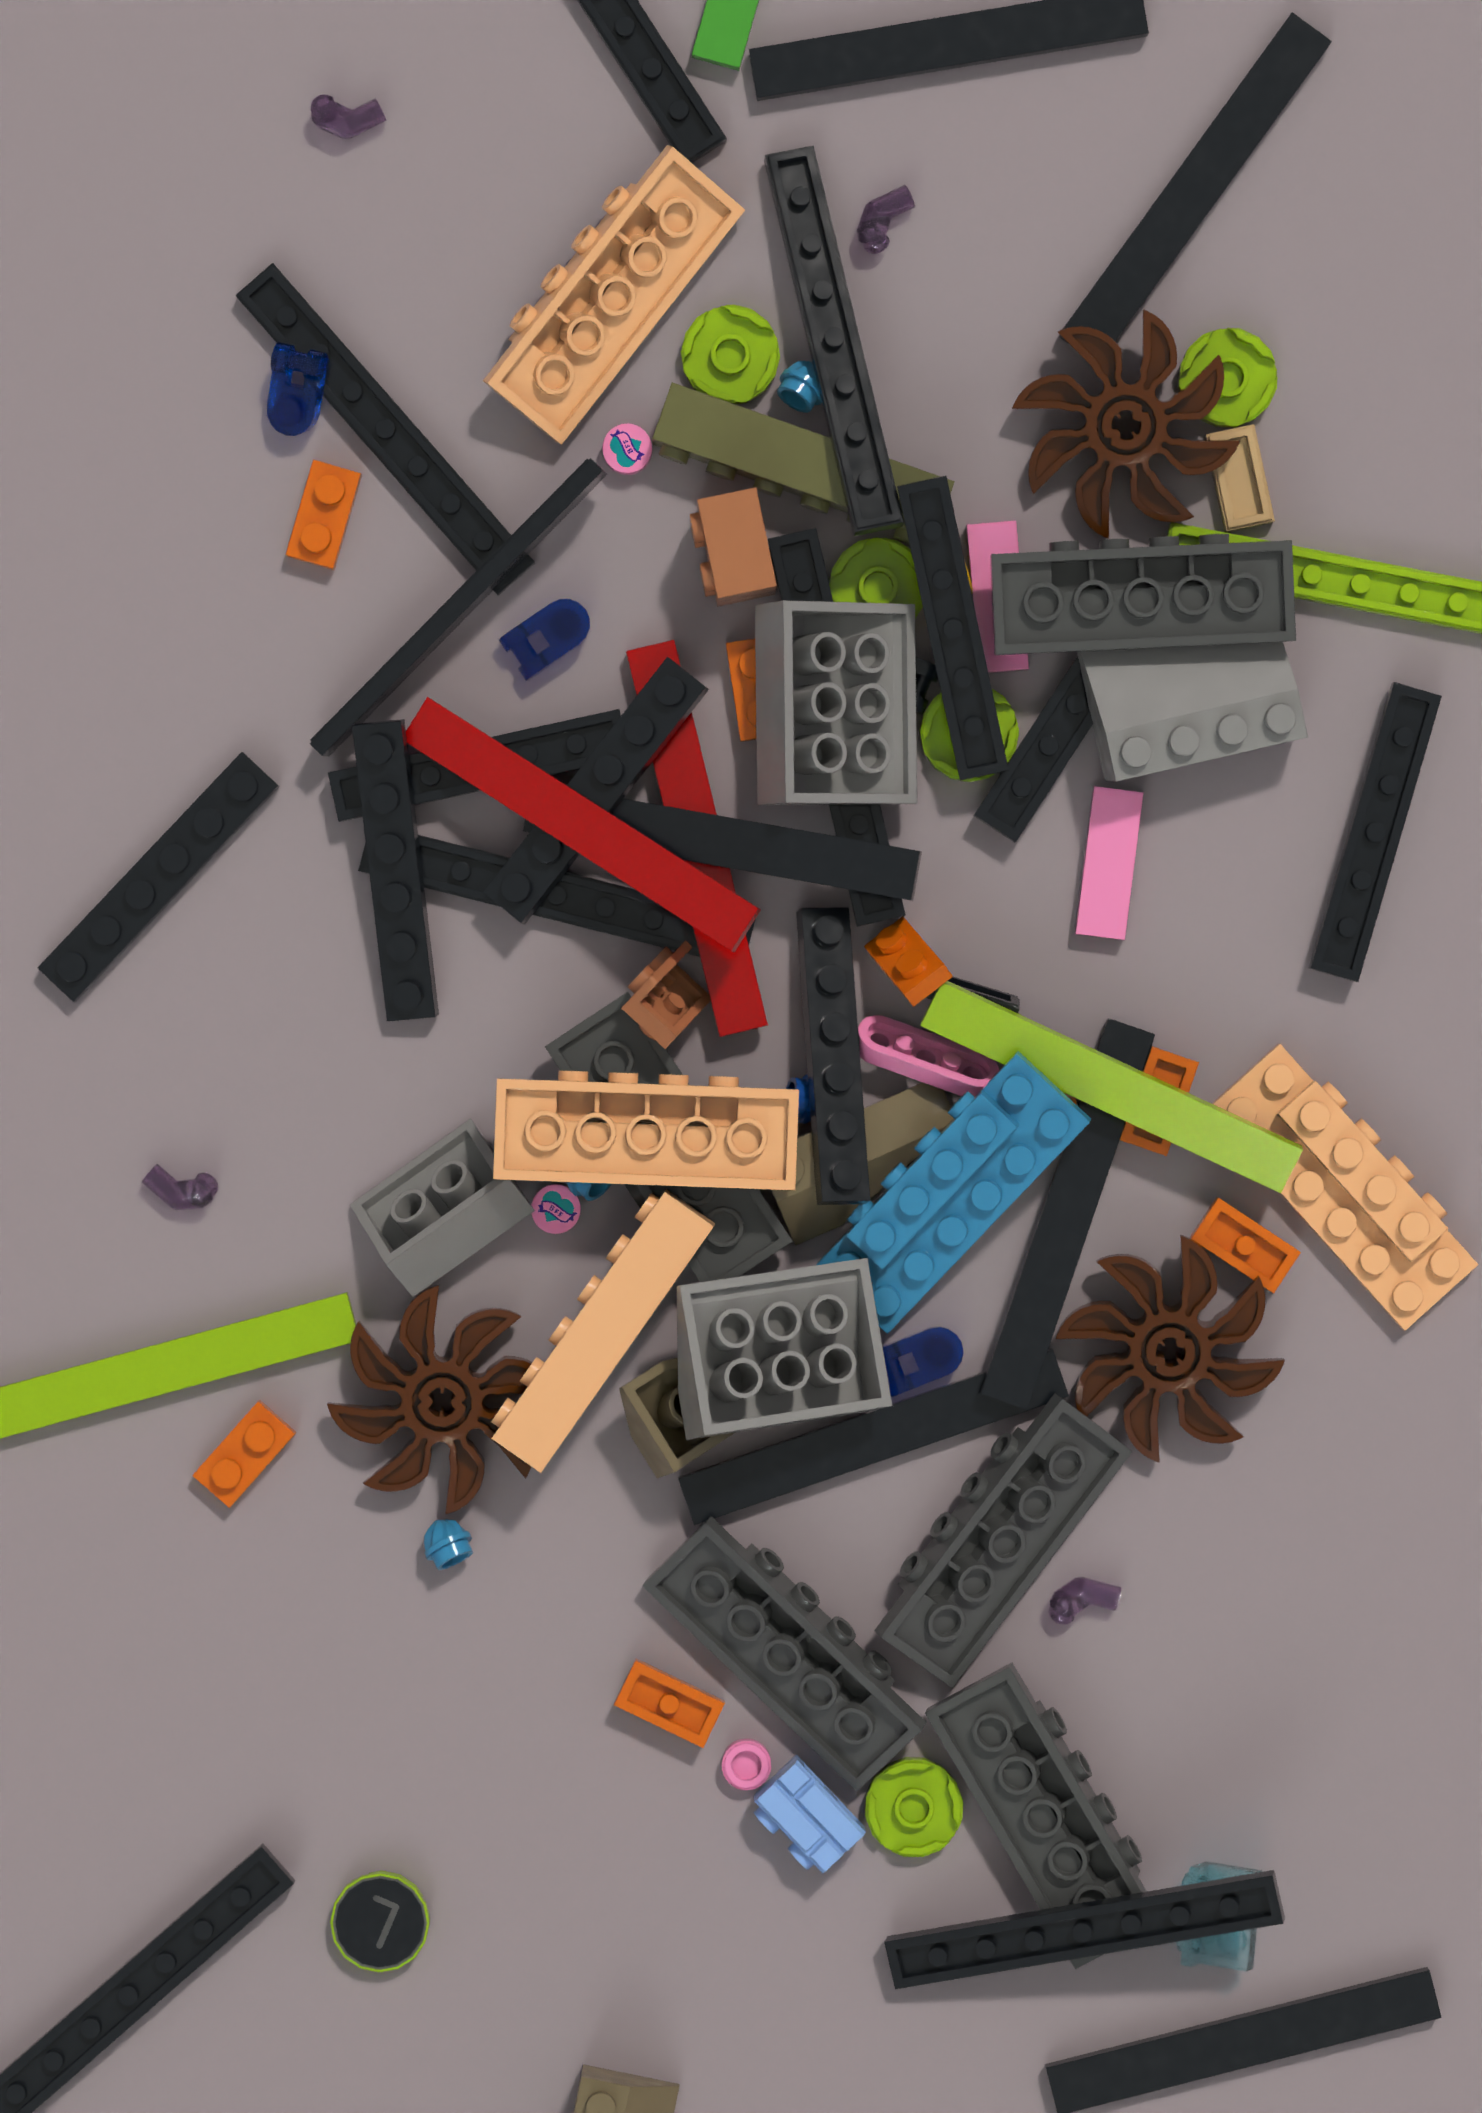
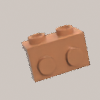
(665, 997)

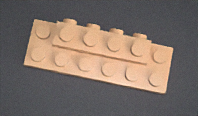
(611, 292)
(646, 1132)
(1351, 1191)

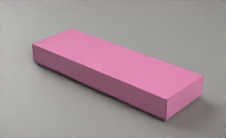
(983, 541)
(1109, 863)

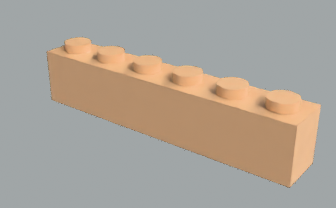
(602, 1331)

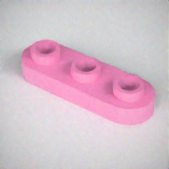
(923, 1056)

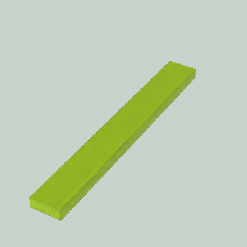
(1372, 585)
(1114, 1086)
(176, 1364)

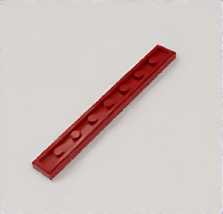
(686, 786)
(581, 824)

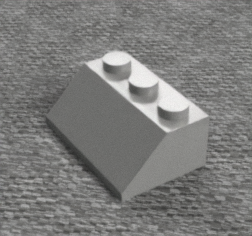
(440, 1208)

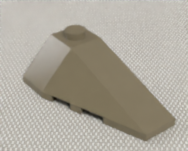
(891, 1132)
(657, 1421)

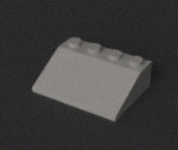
(835, 703)
(1188, 704)
(779, 1349)

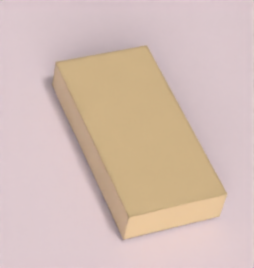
(1242, 482)

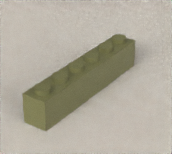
(760, 449)

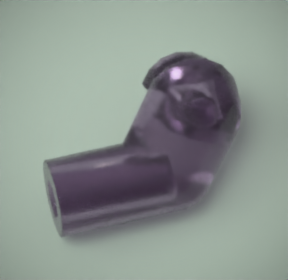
(345, 121)
(877, 217)
(181, 1194)
(1078, 1595)

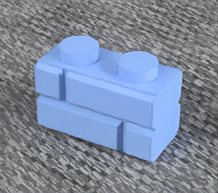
(807, 1815)

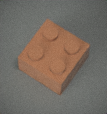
(735, 547)

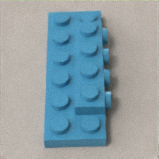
(958, 1185)

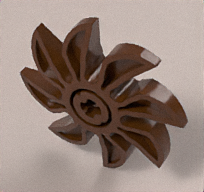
(1190, 403)
(1175, 1375)
(415, 1387)

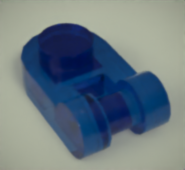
(294, 406)
(562, 624)
(935, 1352)

